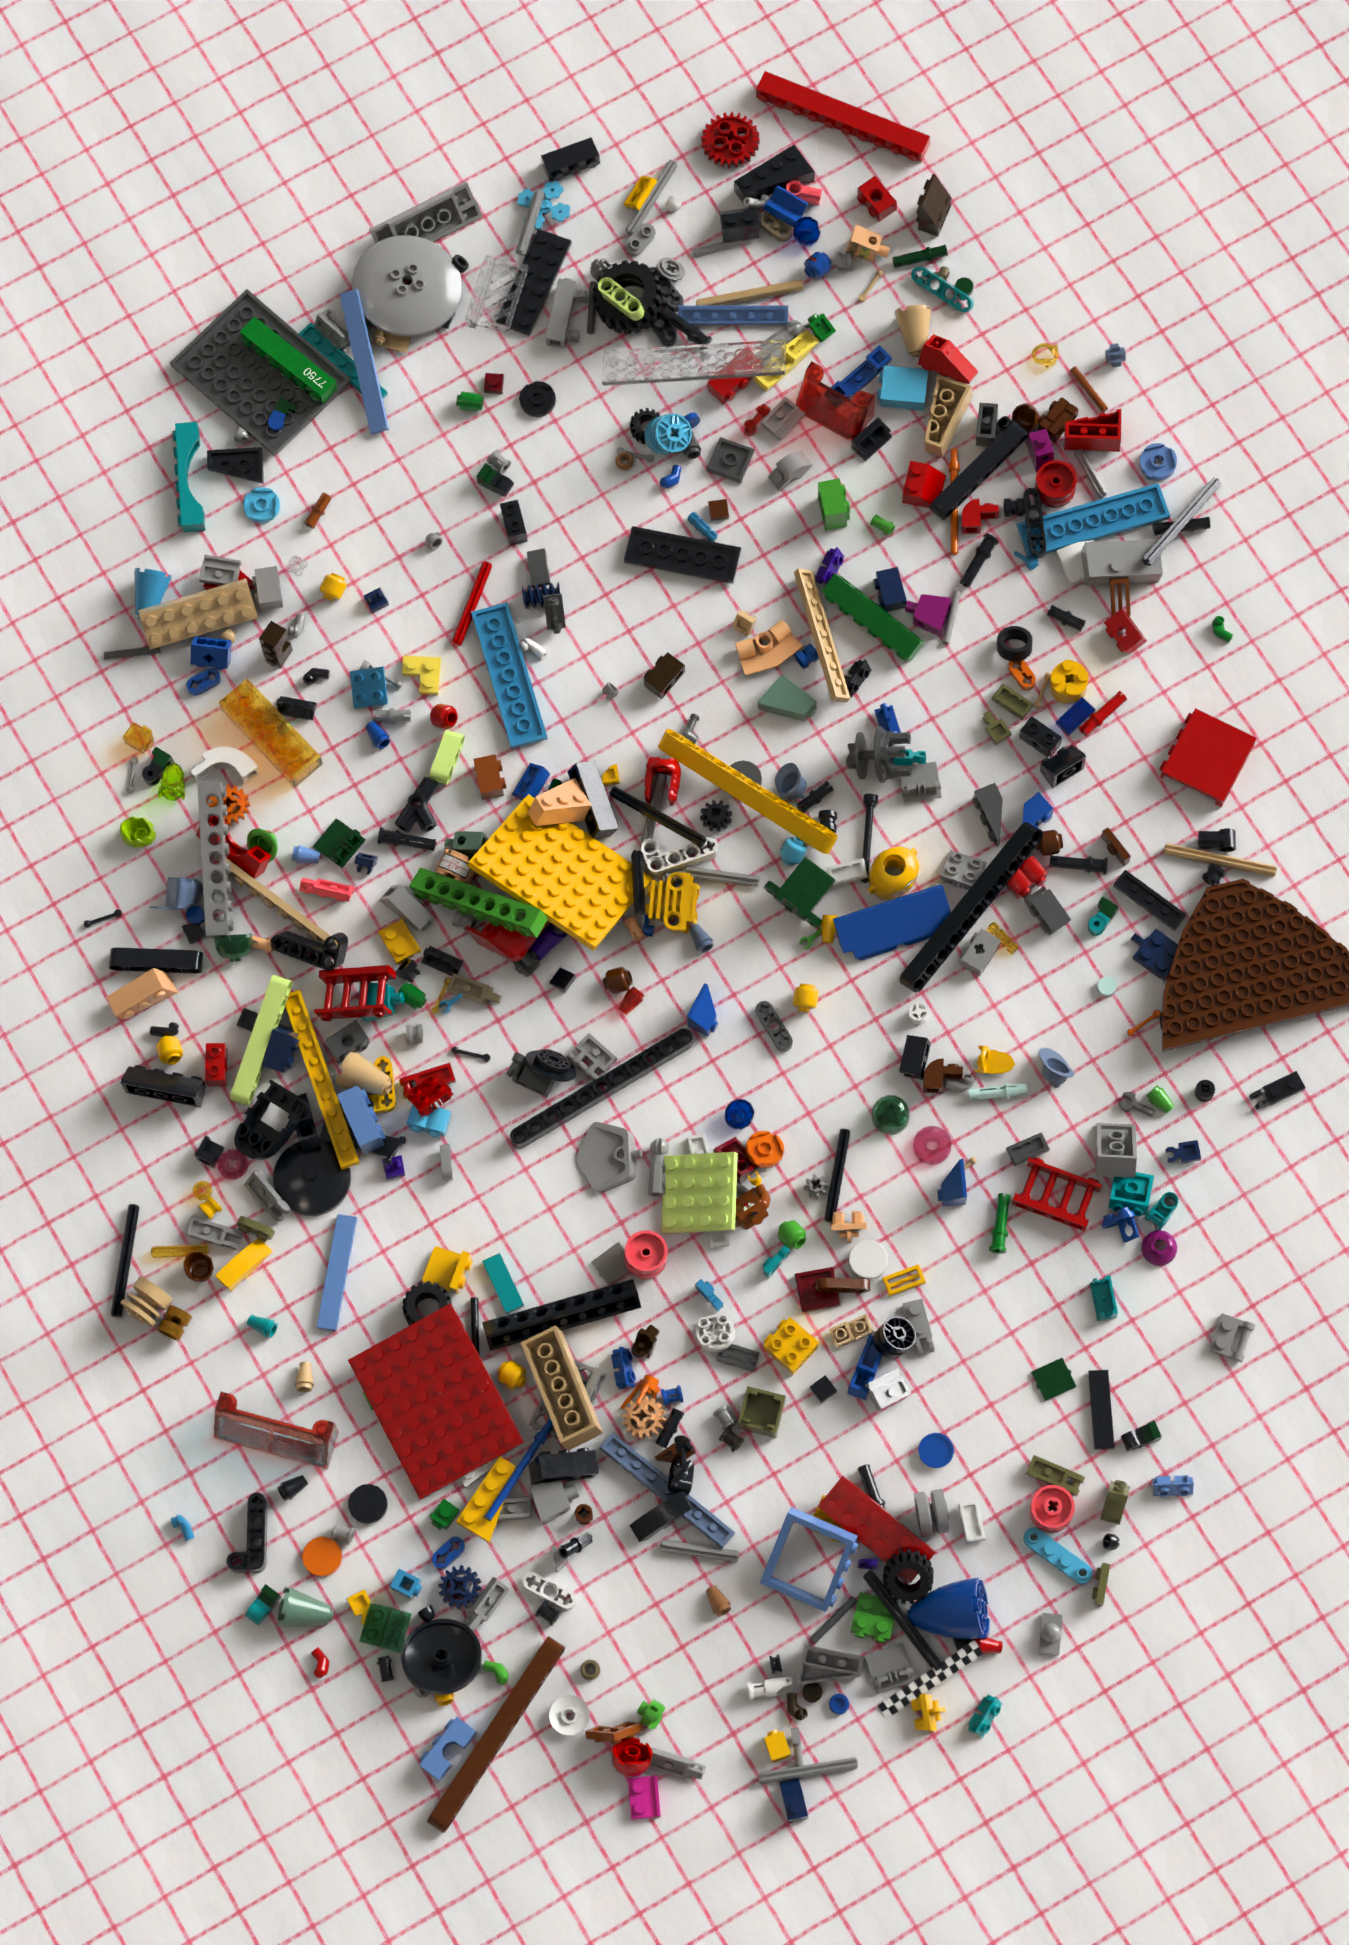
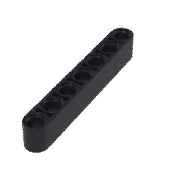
(979, 470)

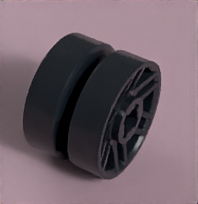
(894, 1337)

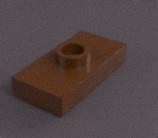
(1115, 847)

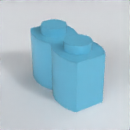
(435, 1123)

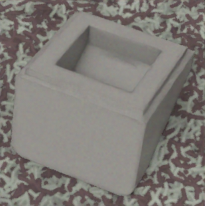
(559, 1561)

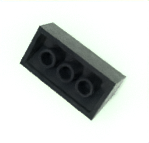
(164, 1086)

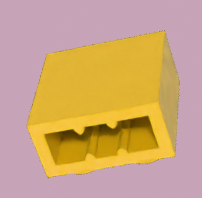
(790, 1345)

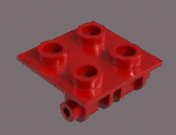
(429, 1092)

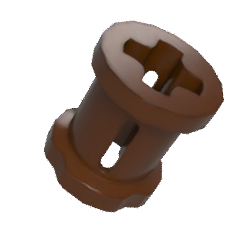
(589, 1517)

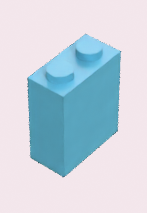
(902, 387)

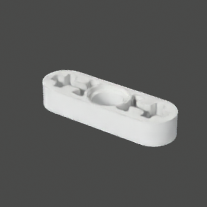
(533, 1589)

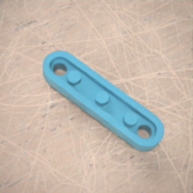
(1057, 1556)

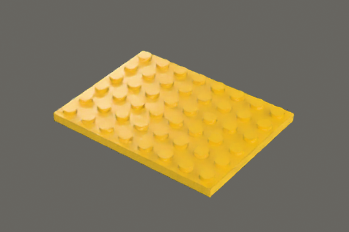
(561, 872)

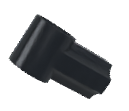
(1223, 840)

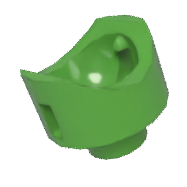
(651, 1713)

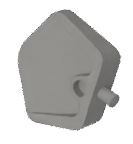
(608, 1156)

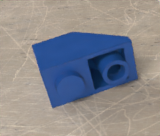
(1037, 810)

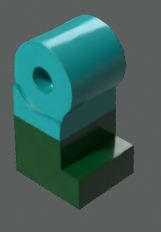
(1107, 911)
(263, 1605)

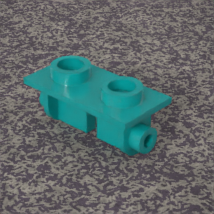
(982, 1723)

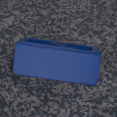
(531, 781)

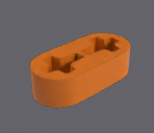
(1018, 676)

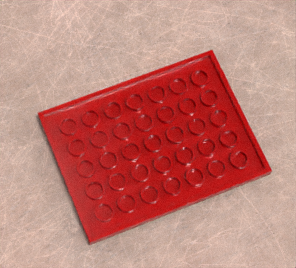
(436, 1401)

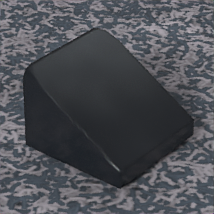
(562, 979)

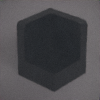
(209, 1152)

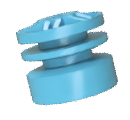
(659, 430)

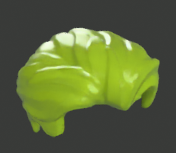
(137, 832)

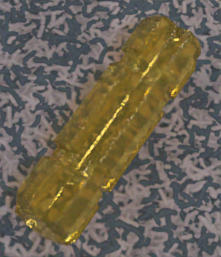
(1006, 941)

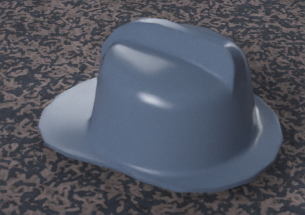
(790, 782)
(1054, 1067)

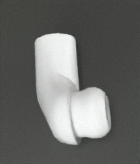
(753, 202)
(535, 647)

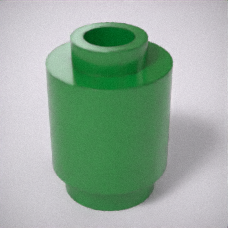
(470, 401)
(413, 996)

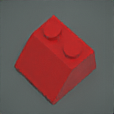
(922, 484)

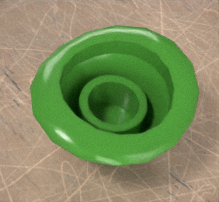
(264, 839)

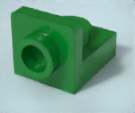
(820, 326)
(444, 1515)

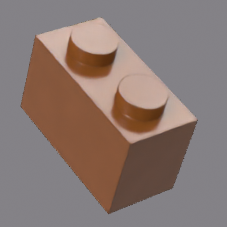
(488, 776)

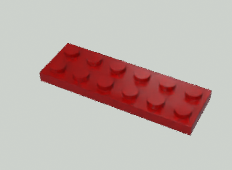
(872, 1524)

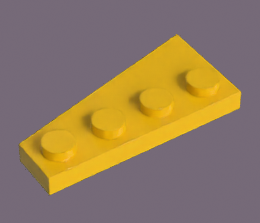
(473, 1514)

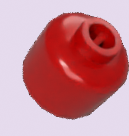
(443, 716)

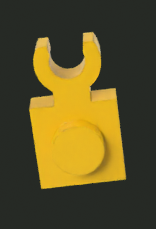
(359, 1604)

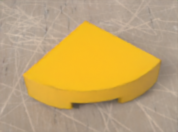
(610, 776)

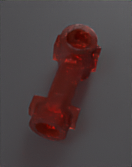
(750, 425)

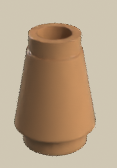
(718, 1602)

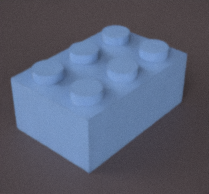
(362, 1119)

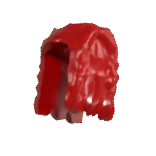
(665, 766)

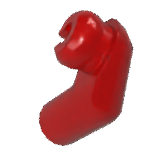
(322, 1663)

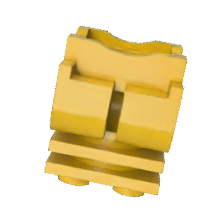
(674, 901)

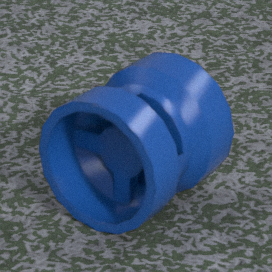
(806, 656)

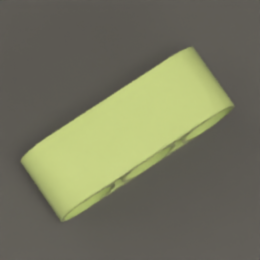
(616, 292)
(446, 757)

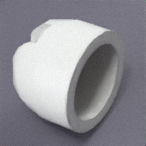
(673, 204)

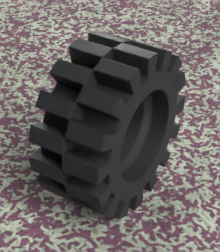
(637, 419)

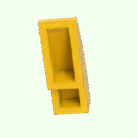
(243, 1264)

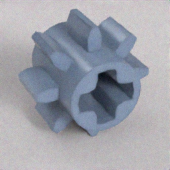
(1115, 355)

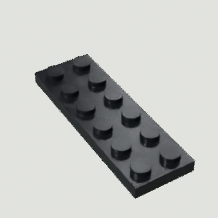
(544, 262)
(682, 555)

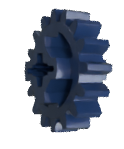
(465, 1581)

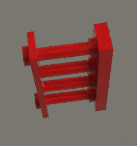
(348, 977)
(1042, 1206)

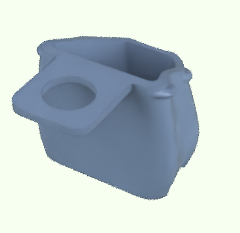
(181, 893)

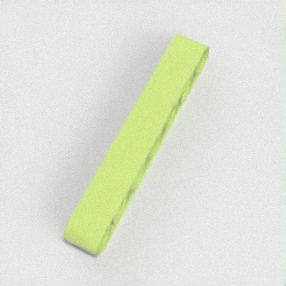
(267, 1019)

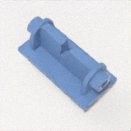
(1164, 1487)

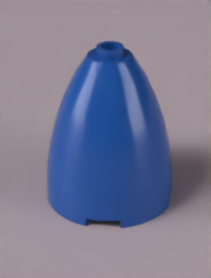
(954, 1611)

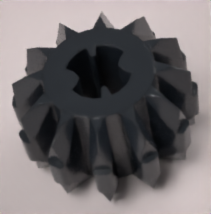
(710, 810)

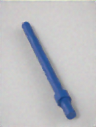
(539, 1439)

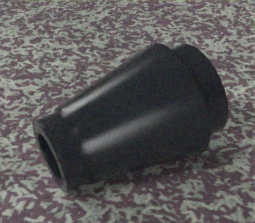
(290, 1488)

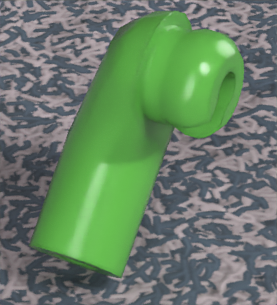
(498, 1669)

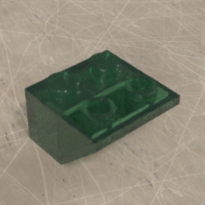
(385, 1627)

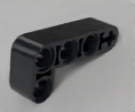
(288, 942)
(252, 1533)

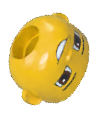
(890, 886)

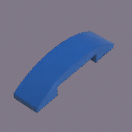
(863, 373)

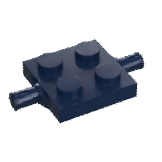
(1155, 953)

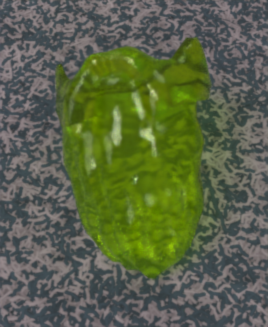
(172, 783)

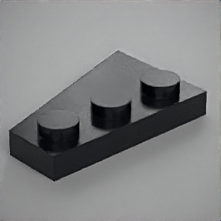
(239, 462)

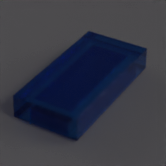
(1075, 716)

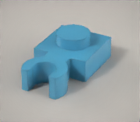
(706, 1291)

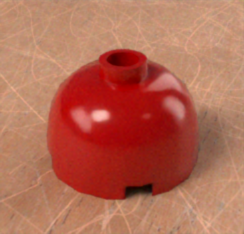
(631, 1757)

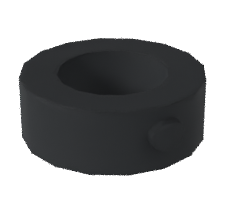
(460, 263)

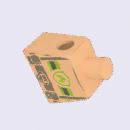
(866, 244)

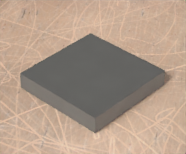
(730, 460)

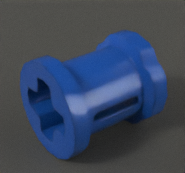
(665, 1393)

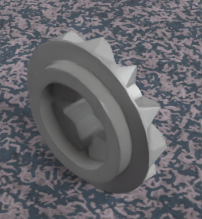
(672, 265)

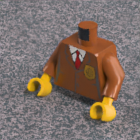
(752, 1205)

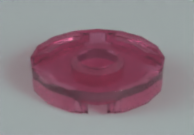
(929, 1134)

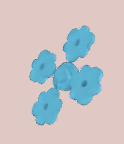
(551, 191)

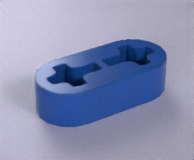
(203, 681)
(444, 1549)

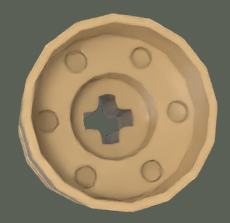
(146, 1301)

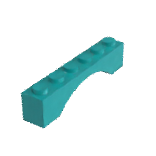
(187, 443)

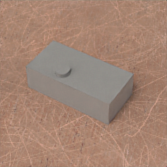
(1119, 560)

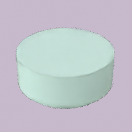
(1107, 986)

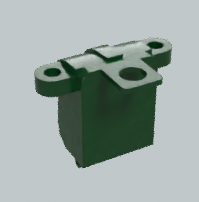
(803, 891)

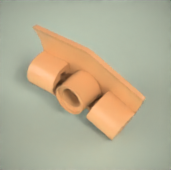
(759, 658)

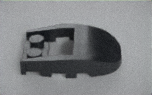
(257, 1138)

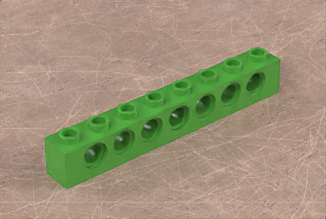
(478, 902)

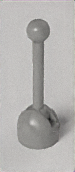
(365, 665)

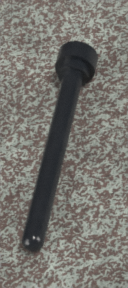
(870, 802)

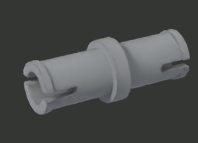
(391, 715)

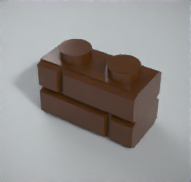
(1055, 419)

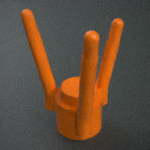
(646, 1386)

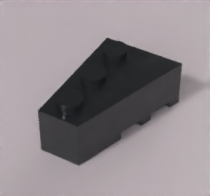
(563, 1466)

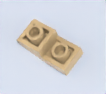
(851, 1331)

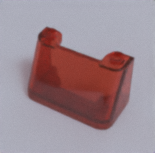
(832, 409)

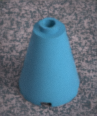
(149, 588)

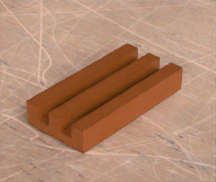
(1118, 581)

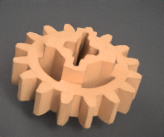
(649, 1424)

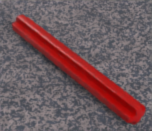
(472, 602)

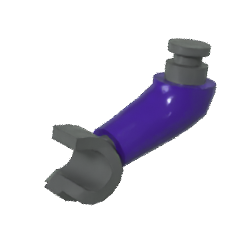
(540, 948)

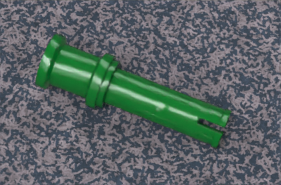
(1000, 1233)

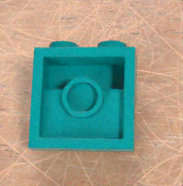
(1132, 1193)

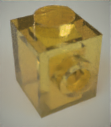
(139, 738)

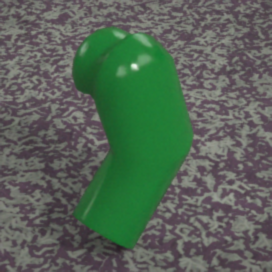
(1219, 630)

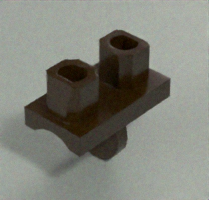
(645, 1342)

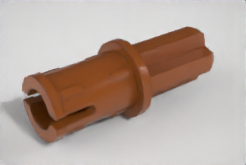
(317, 510)

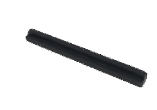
(837, 1174)

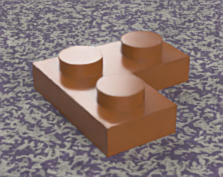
(615, 1733)

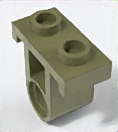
(1115, 1502)

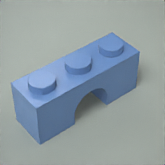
(456, 1733)

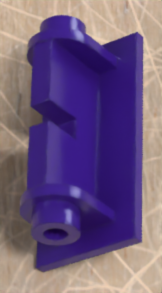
(833, 560)

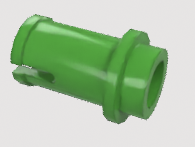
(883, 525)

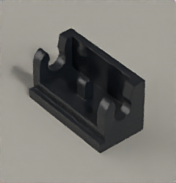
(871, 439)
(915, 1057)

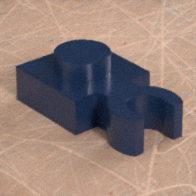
(1187, 1151)

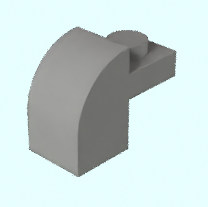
(789, 467)

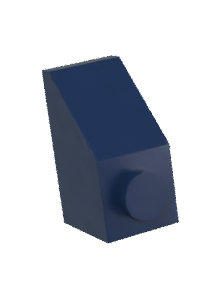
(793, 1800)

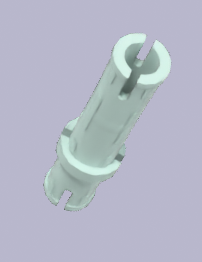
(998, 1091)

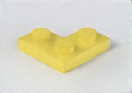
(427, 669)

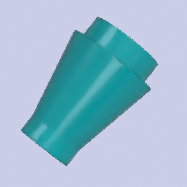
(264, 1326)

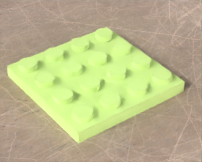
(699, 1193)

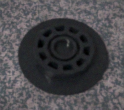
(551, 1065)

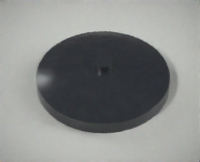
(311, 1179)
(441, 1656)

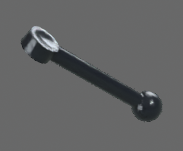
(117, 913)
(486, 1057)
(402, 1140)

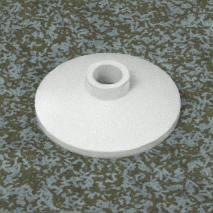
(565, 1705)

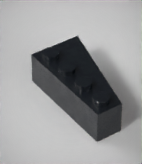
(775, 172)

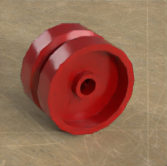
(1056, 483)

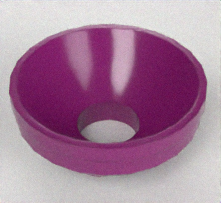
(1157, 1257)

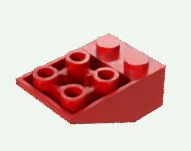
(944, 357)

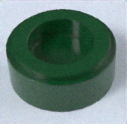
(964, 285)

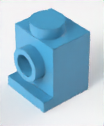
(401, 1579)

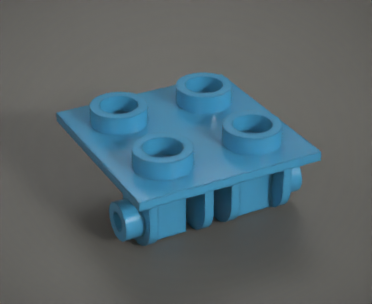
(369, 687)

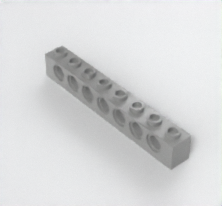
(205, 792)

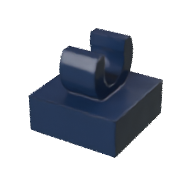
(376, 600)
(366, 860)

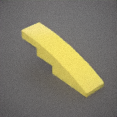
(795, 353)

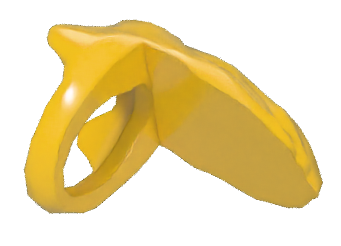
(993, 1061)

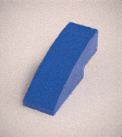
(865, 1370)

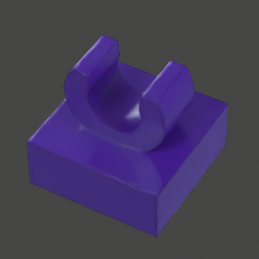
(395, 1169)

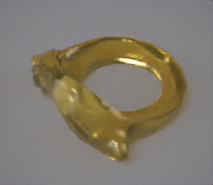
(1047, 362)

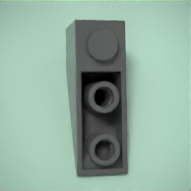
(990, 805)

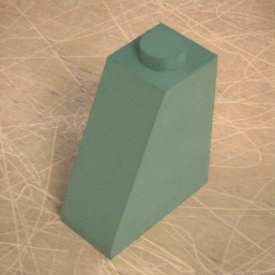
(787, 700)

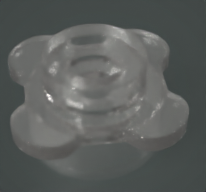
(291, 565)

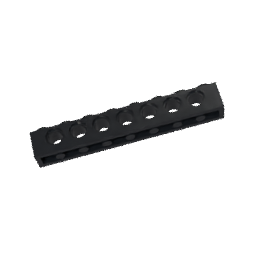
(562, 1313)

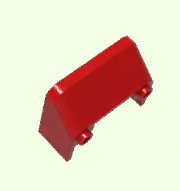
(502, 941)

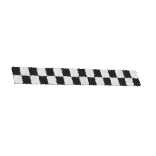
(930, 1679)

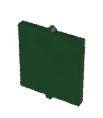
(1053, 1379)

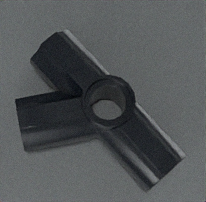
(420, 814)

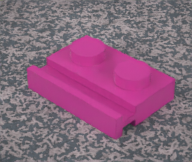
(644, 1797)

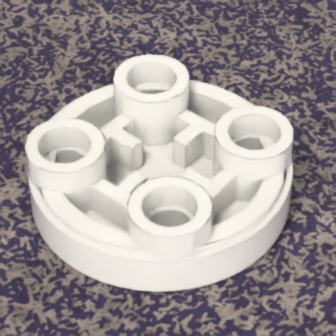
(868, 1259)
(715, 1332)

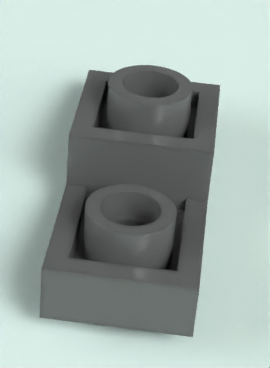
(538, 567)

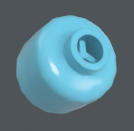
(793, 851)

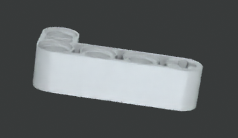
(680, 853)

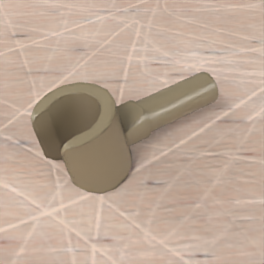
(943, 273)

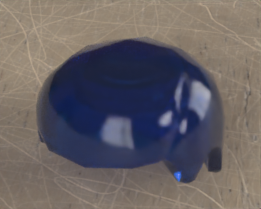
(806, 231)
(739, 1114)

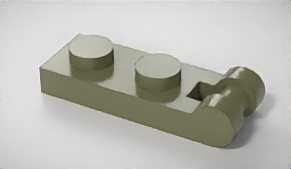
(1054, 1474)

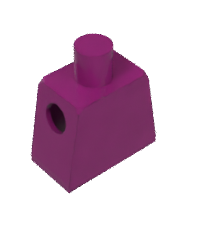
(1038, 447)
(929, 612)

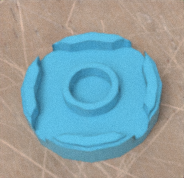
(261, 505)

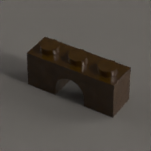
(274, 644)

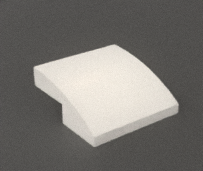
(1071, 561)

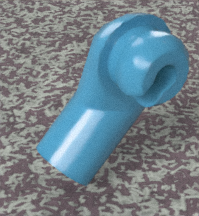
(185, 1526)

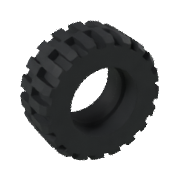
(630, 275)

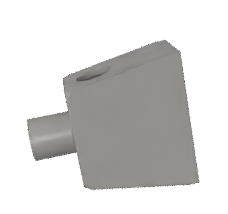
(552, 1499)

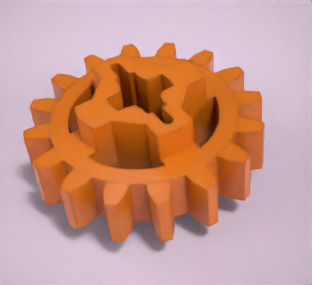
(237, 805)

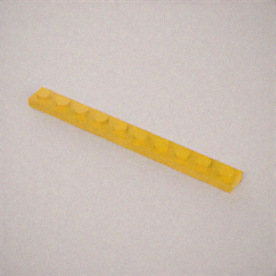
(321, 1081)

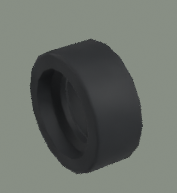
(1014, 654)

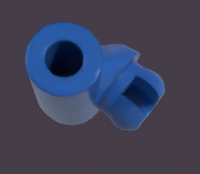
(672, 479)

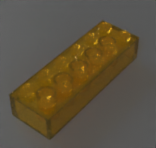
(270, 733)

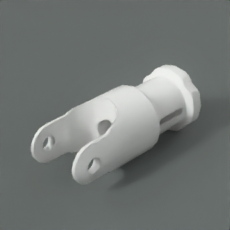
(770, 1688)

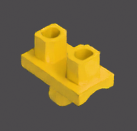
(930, 1711)

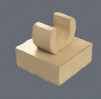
(744, 623)

